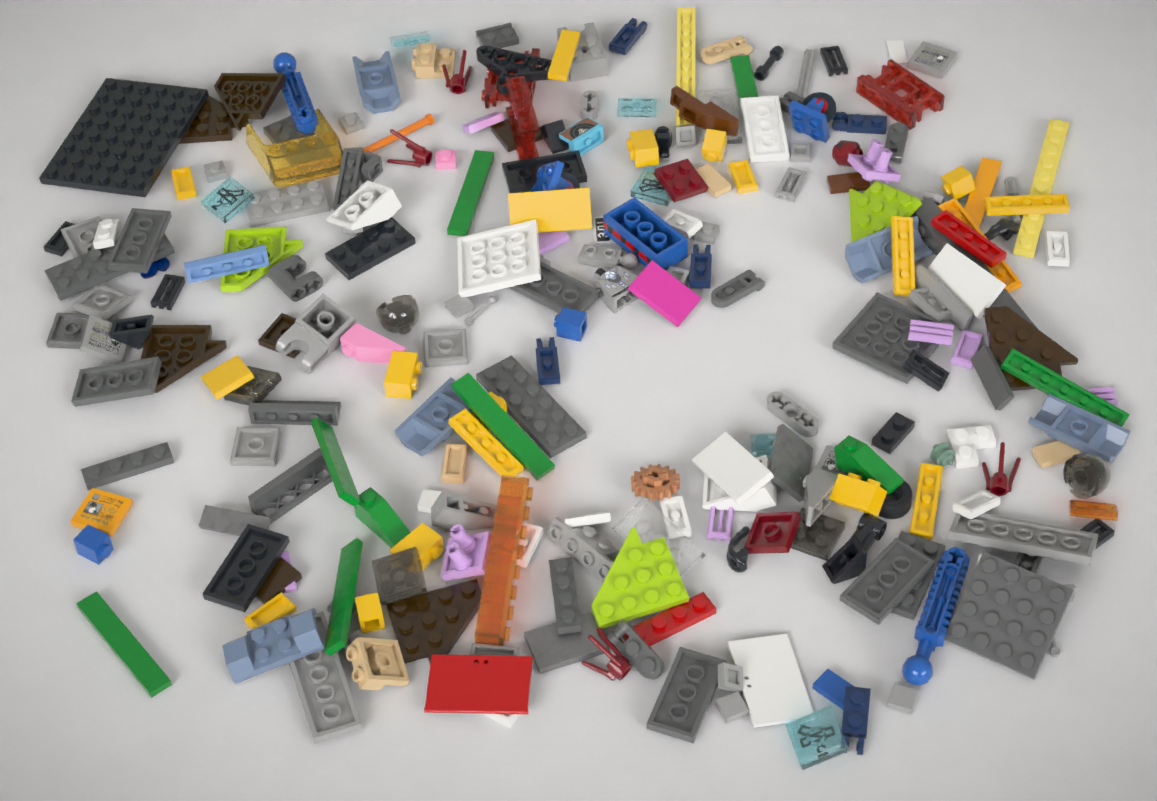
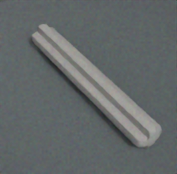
(805, 73)

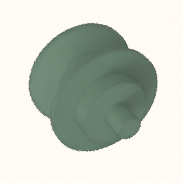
(942, 454)

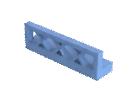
(226, 264)

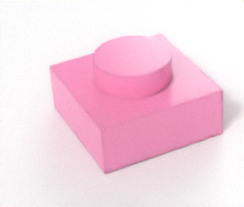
(445, 159)

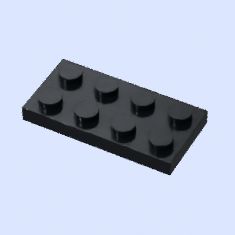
(521, 174)
(370, 248)
(246, 568)

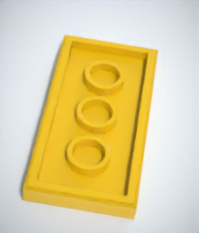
(552, 209)

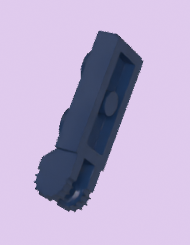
(627, 36)
(860, 123)
(700, 268)
(547, 363)
(856, 715)

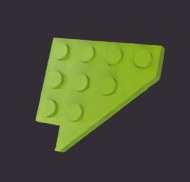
(875, 207)
(277, 249)
(639, 582)

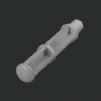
(1010, 183)

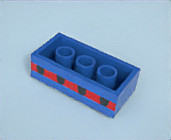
(645, 234)

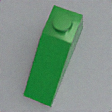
(858, 458)
(380, 517)

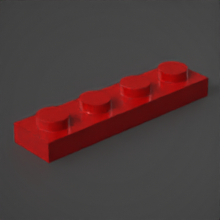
(968, 239)
(675, 619)

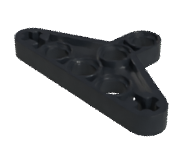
(503, 67)

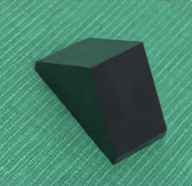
(550, 134)
(132, 330)
(846, 562)

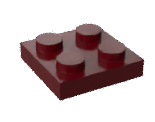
(680, 180)
(772, 532)

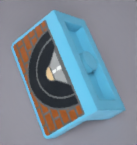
(583, 135)

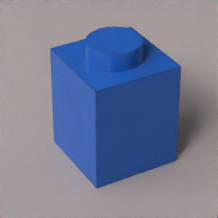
(571, 324)
(93, 544)

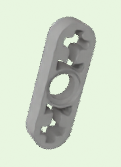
(790, 406)

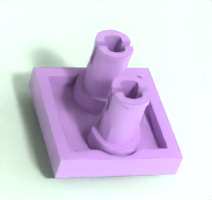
(875, 164)
(465, 554)

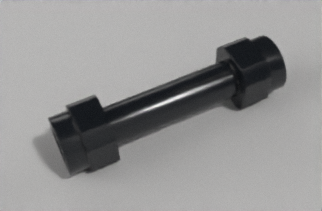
(763, 71)

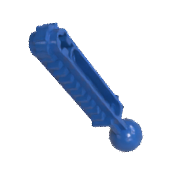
(296, 94)
(936, 614)

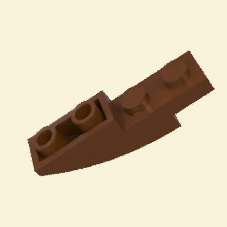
(703, 115)

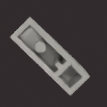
(817, 492)
(455, 509)

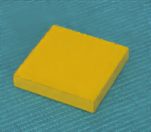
(227, 377)

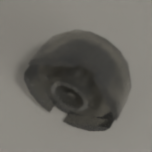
(399, 315)
(1086, 474)

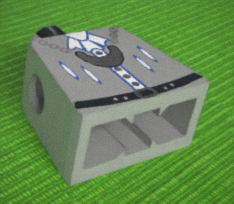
(614, 287)

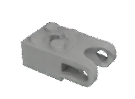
(590, 56)
(316, 332)

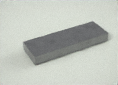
(230, 521)

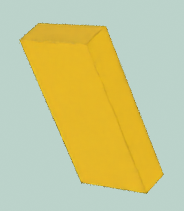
(742, 176)
(183, 183)
(272, 610)

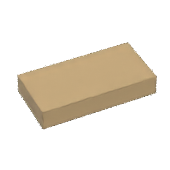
(716, 183)
(1053, 453)
(454, 463)

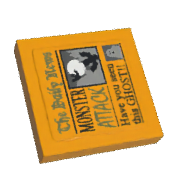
(102, 511)

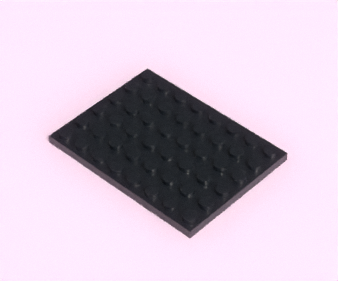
(124, 137)

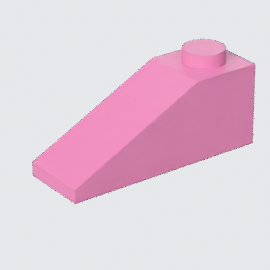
(368, 345)

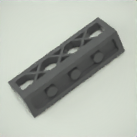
(294, 412)
(288, 485)

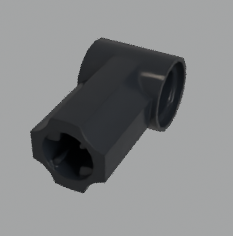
(869, 530)

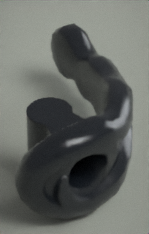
(664, 140)
(1002, 227)
(738, 560)

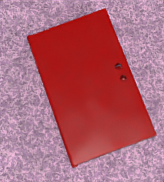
(479, 688)

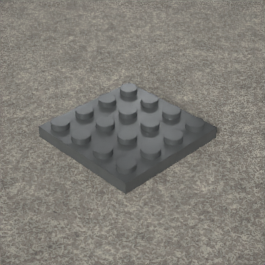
(881, 337)
(1009, 615)

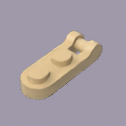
(725, 50)

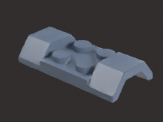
(377, 84)
(873, 254)
(429, 423)
(1080, 428)
(272, 645)

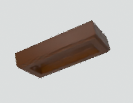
(844, 182)

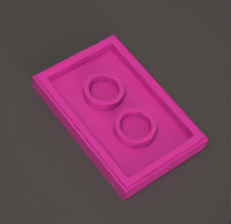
(664, 293)

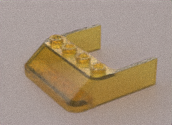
(300, 158)

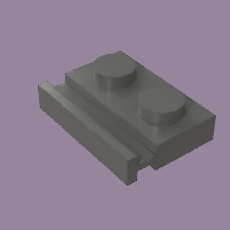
(498, 36)

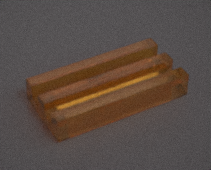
(1093, 510)

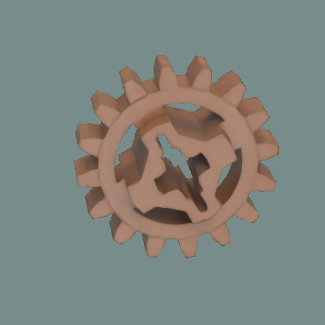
(655, 482)

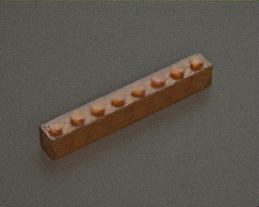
(502, 561)

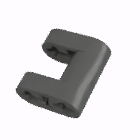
(284, 276)

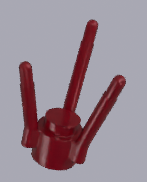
(457, 82)
(420, 154)
(999, 482)
(618, 664)

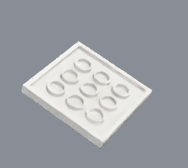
(498, 258)

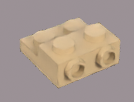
(430, 61)
(377, 663)

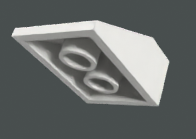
(366, 207)
(761, 499)

